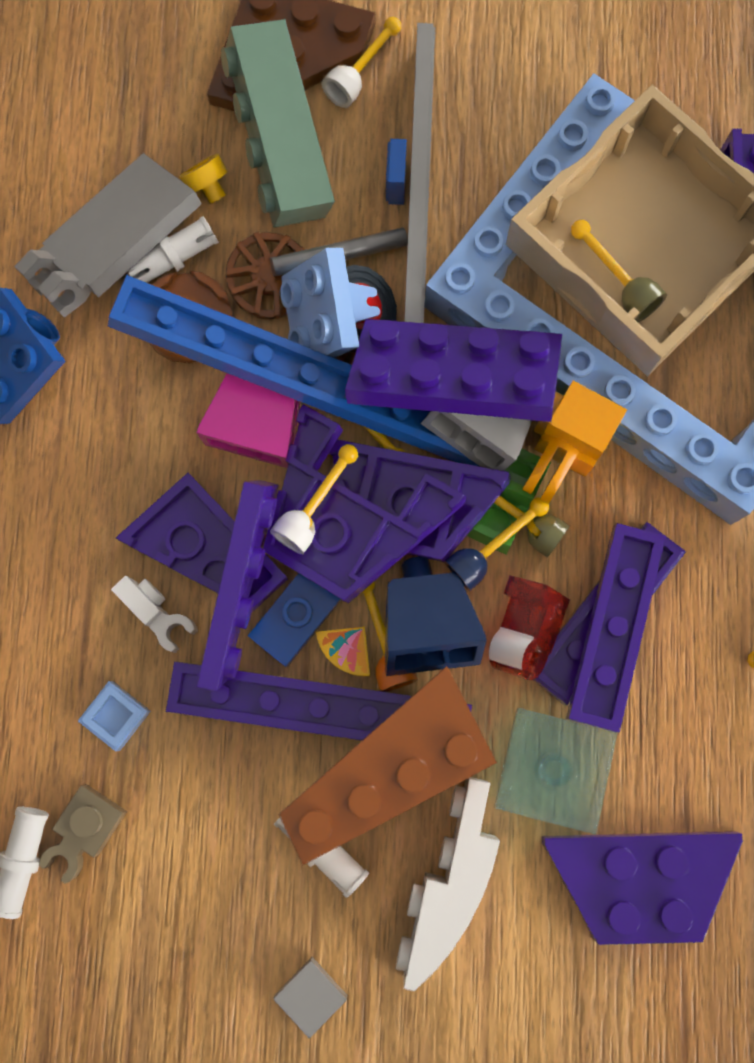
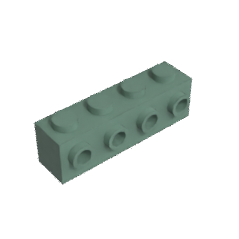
(277, 123)

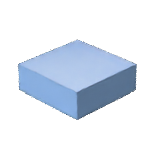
(114, 716)

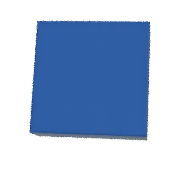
(396, 171)

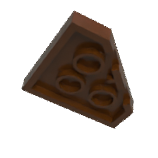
(320, 33)

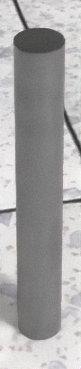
(352, 249)

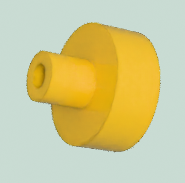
(205, 176)

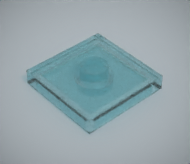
(556, 770)

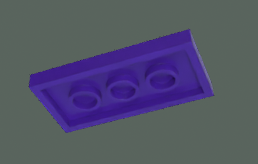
(456, 369)

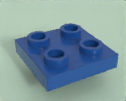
(25, 354)

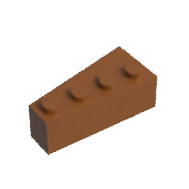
(397, 766)

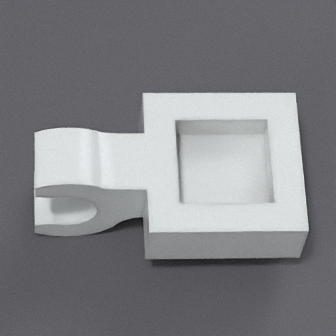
(145, 603)

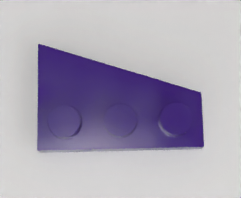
(193, 538)

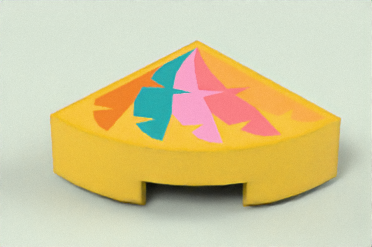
(346, 649)

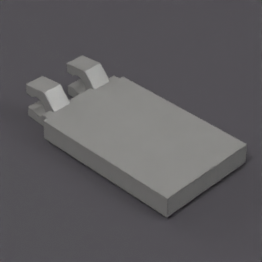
(108, 234)

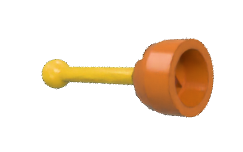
(385, 683)

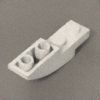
(448, 903)

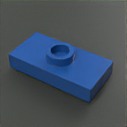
(293, 619)

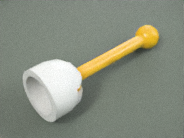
(344, 82)
(296, 527)

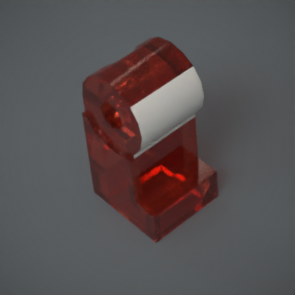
(527, 628)

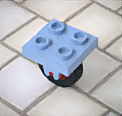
(332, 301)

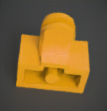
(575, 437)

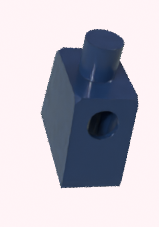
(429, 622)

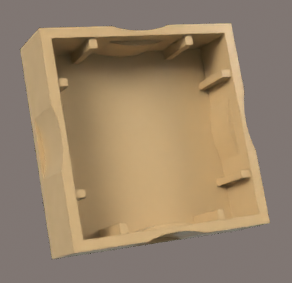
(664, 212)

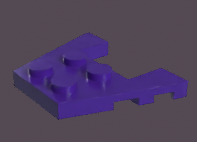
(352, 535)

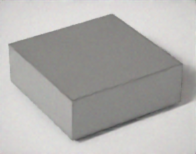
(310, 997)

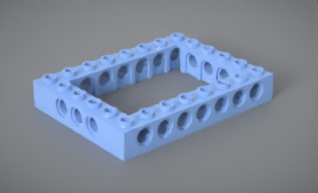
(472, 294)

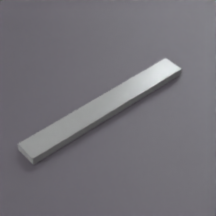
(420, 174)

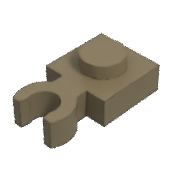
(85, 828)

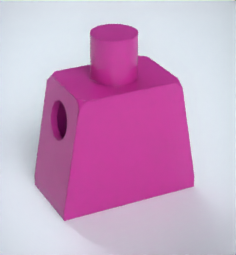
(250, 421)

